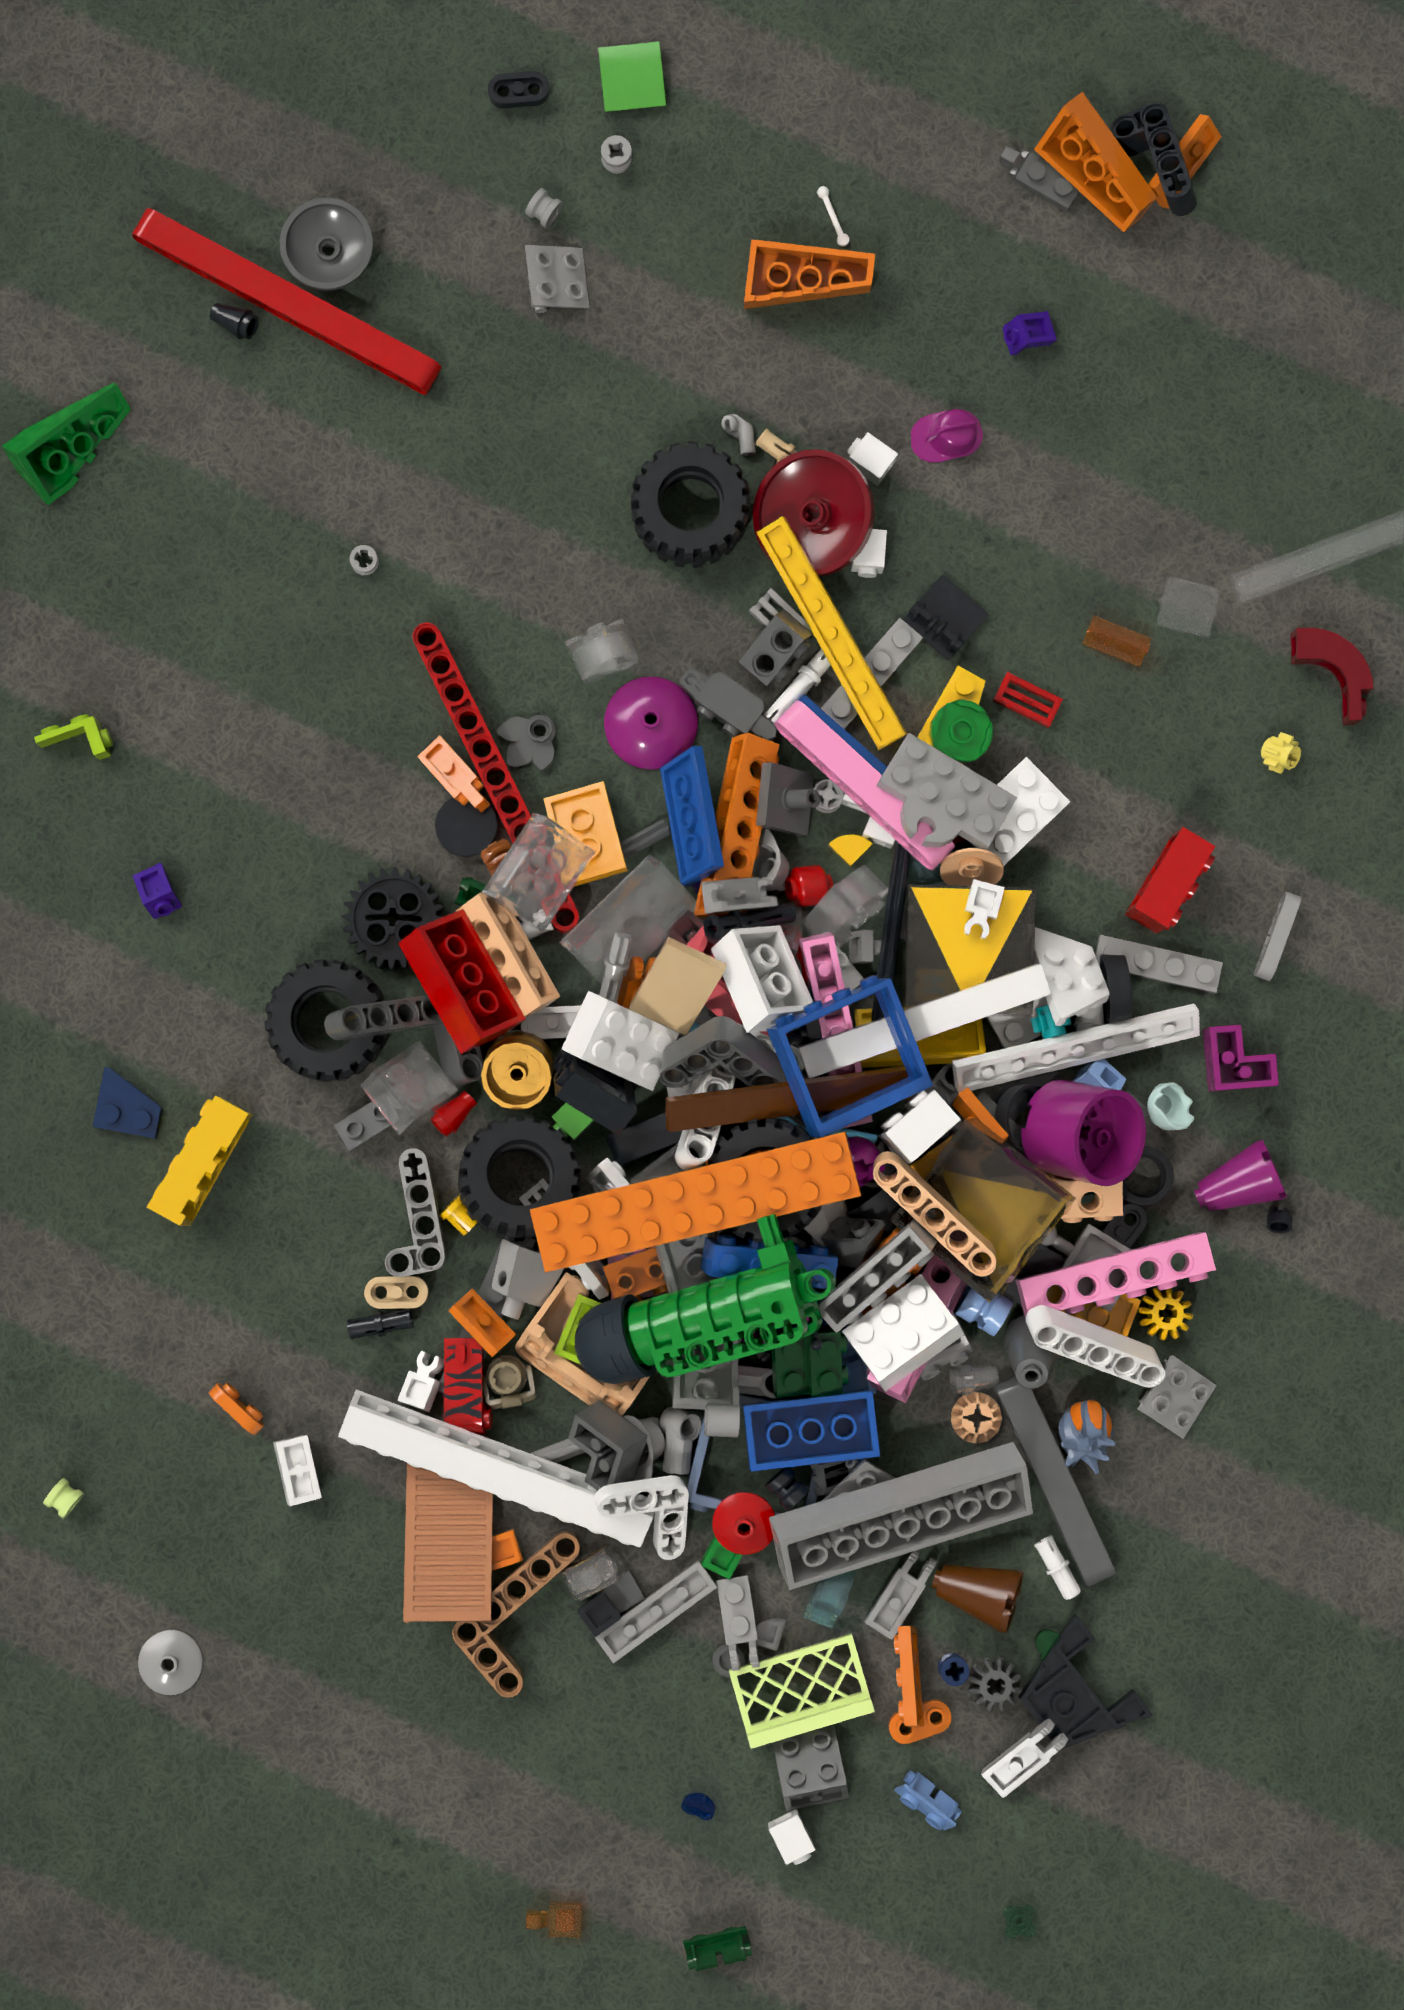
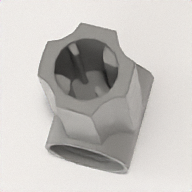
(680, 1430)

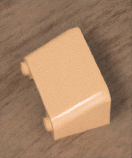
(542, 1337)

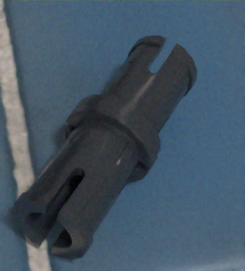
(380, 1323)

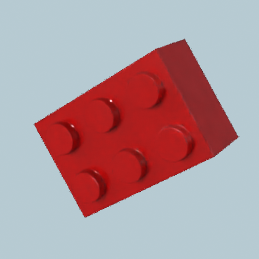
(1171, 881)

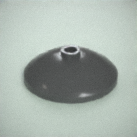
(324, 225)

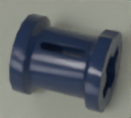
(962, 1673)

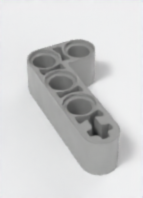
(415, 1212)

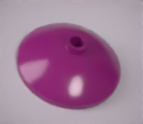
(650, 744)

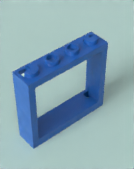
(917, 1079)

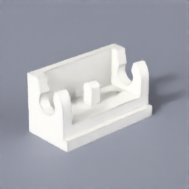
(297, 1470)

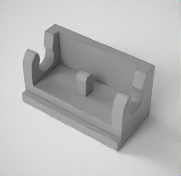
(736, 895)

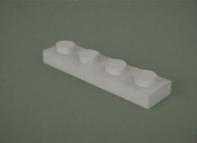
(883, 661)
(1163, 964)
(656, 1611)

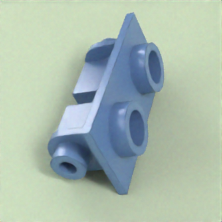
(937, 1810)

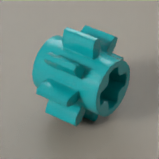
(1045, 1024)

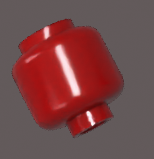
(807, 885)

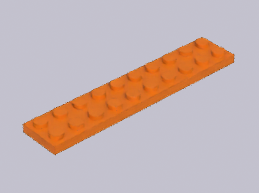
(695, 1202)

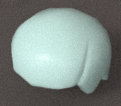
(1169, 1107)

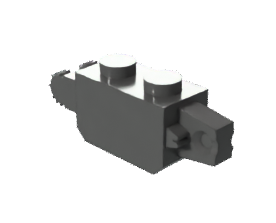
(728, 703)

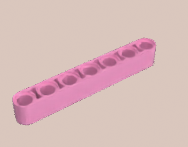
(854, 778)

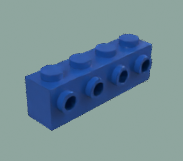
(728, 1256)

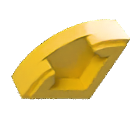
(850, 847)

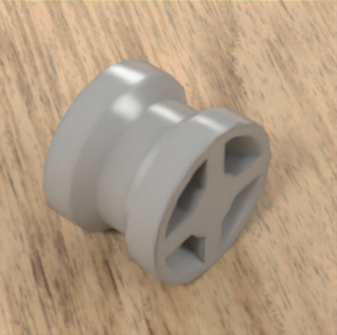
(618, 161)
(544, 208)
(828, 791)

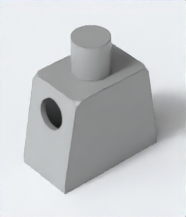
(522, 1278)

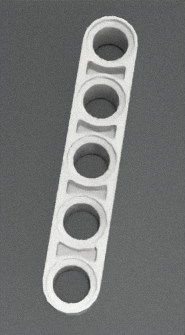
(1095, 1346)

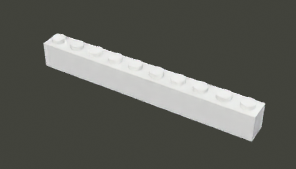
(485, 1465)

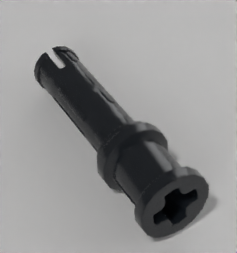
(736, 919)

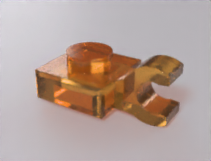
(561, 1919)

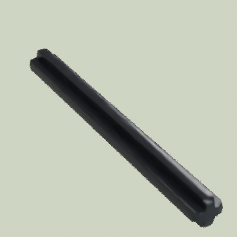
(892, 920)

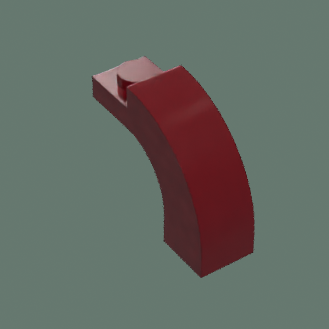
(1342, 660)

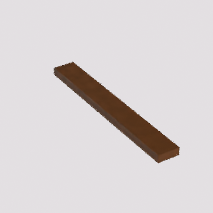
(774, 1099)

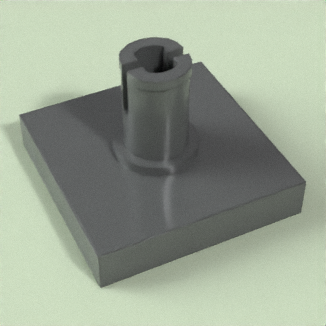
(786, 799)

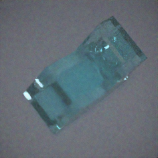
(829, 1599)

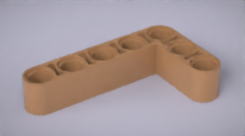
(508, 1604)

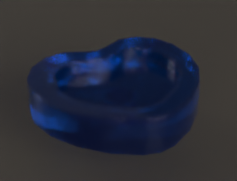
(698, 1805)

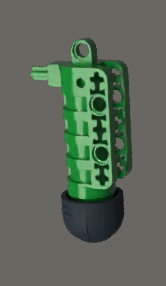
(636, 1337)

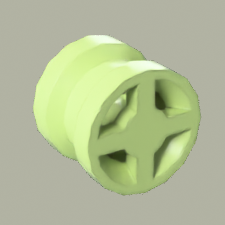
(63, 1498)

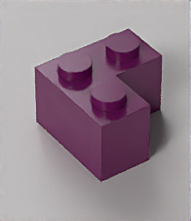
(1228, 1066)

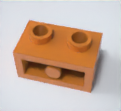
(636, 1275)

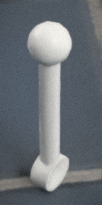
(842, 239)

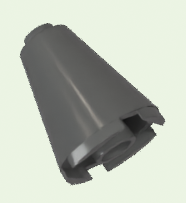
(1029, 1362)

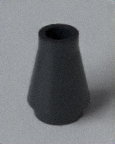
(235, 320)

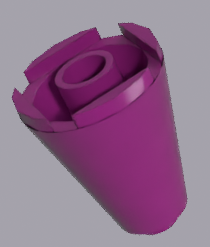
(1242, 1181)

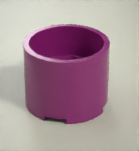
(1084, 1132)

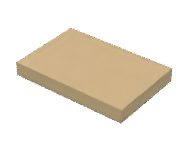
(677, 986)

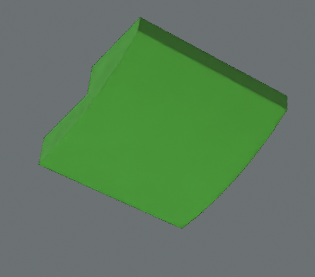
(632, 76)

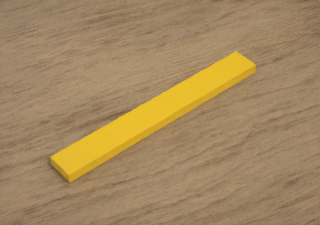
(831, 633)

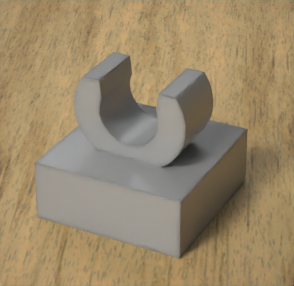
(863, 947)

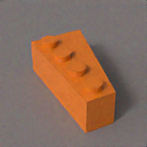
(801, 273)

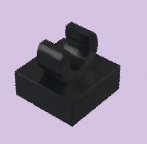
(599, 1614)

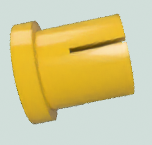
(457, 1216)

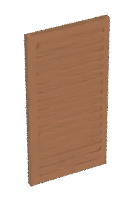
(446, 1550)

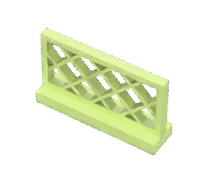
(807, 1718)

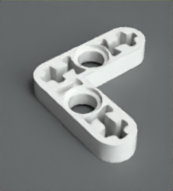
(661, 1505)

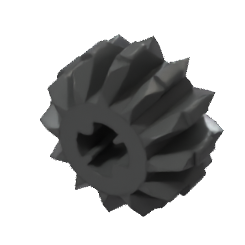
(995, 1672)

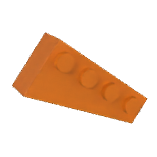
(1095, 163)

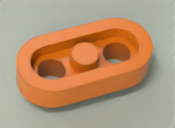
(227, 1398)
(929, 1728)

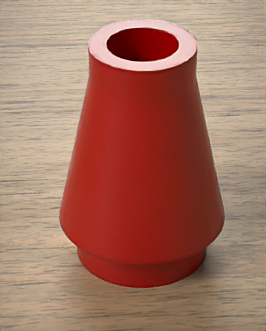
(452, 1114)

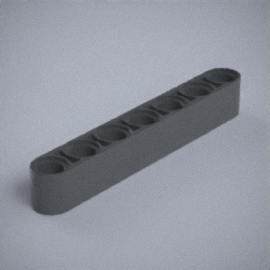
(1055, 1481)

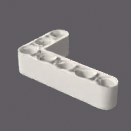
(702, 1139)

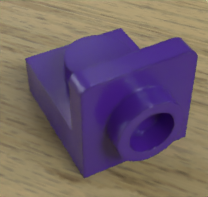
(1028, 331)
(156, 891)

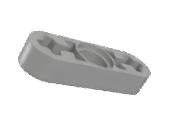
(1279, 934)

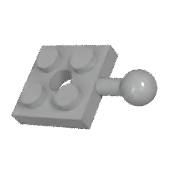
(1089, 1246)

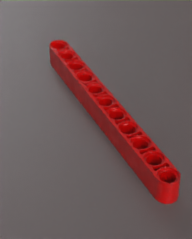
(286, 301)
(473, 737)

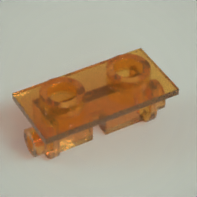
(1116, 641)

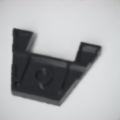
(1065, 1697)

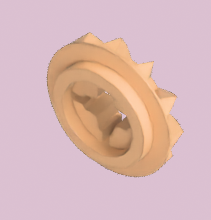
(966, 1406)

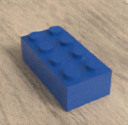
(810, 1430)

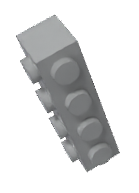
(878, 1273)

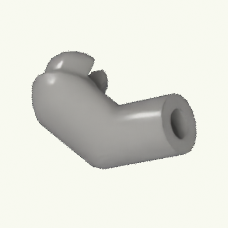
(741, 431)

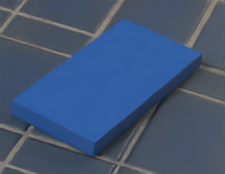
(691, 816)

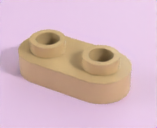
(396, 1292)

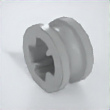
(357, 551)

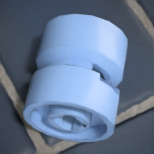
(988, 1315)

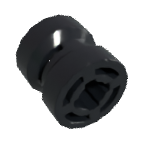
(792, 1493)

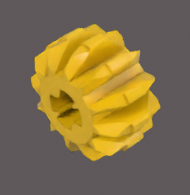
(1170, 1323)

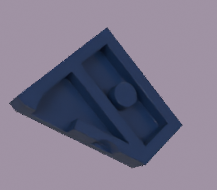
(125, 1107)

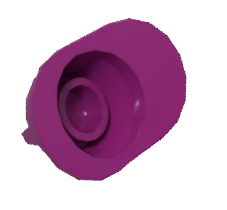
(946, 435)

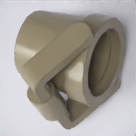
(507, 1378)

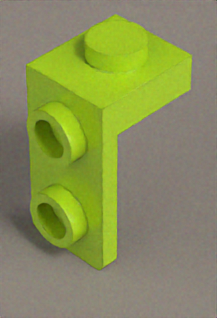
(98, 738)

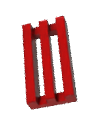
(1023, 698)

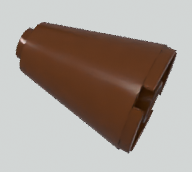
(981, 1592)

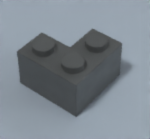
(610, 1442)

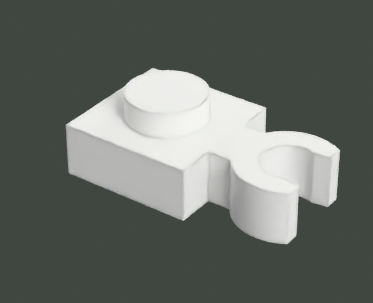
(983, 903)
(421, 1387)

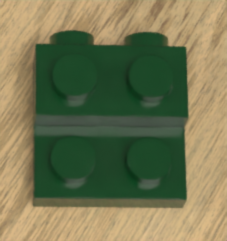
(805, 1371)

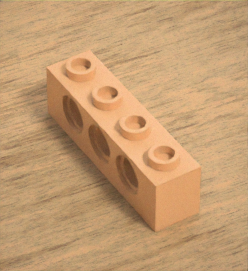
(511, 954)
(1104, 1206)

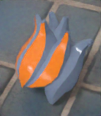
(1086, 1433)

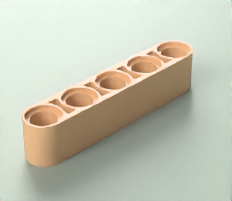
(938, 1228)

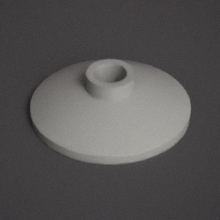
(182, 1651)

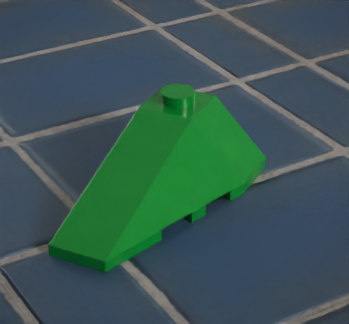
(59, 445)

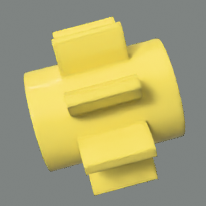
(1281, 752)

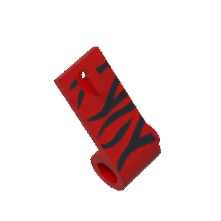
(465, 1386)

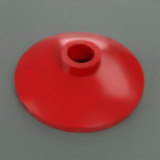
(739, 1509)

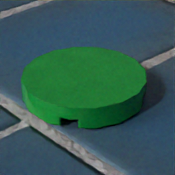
(961, 730)

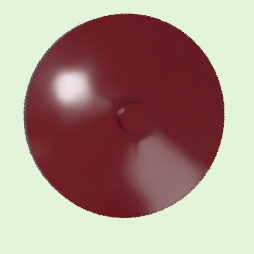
(823, 503)

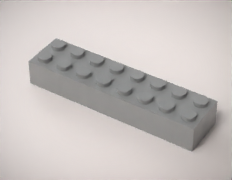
(901, 1515)

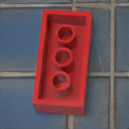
(461, 981)

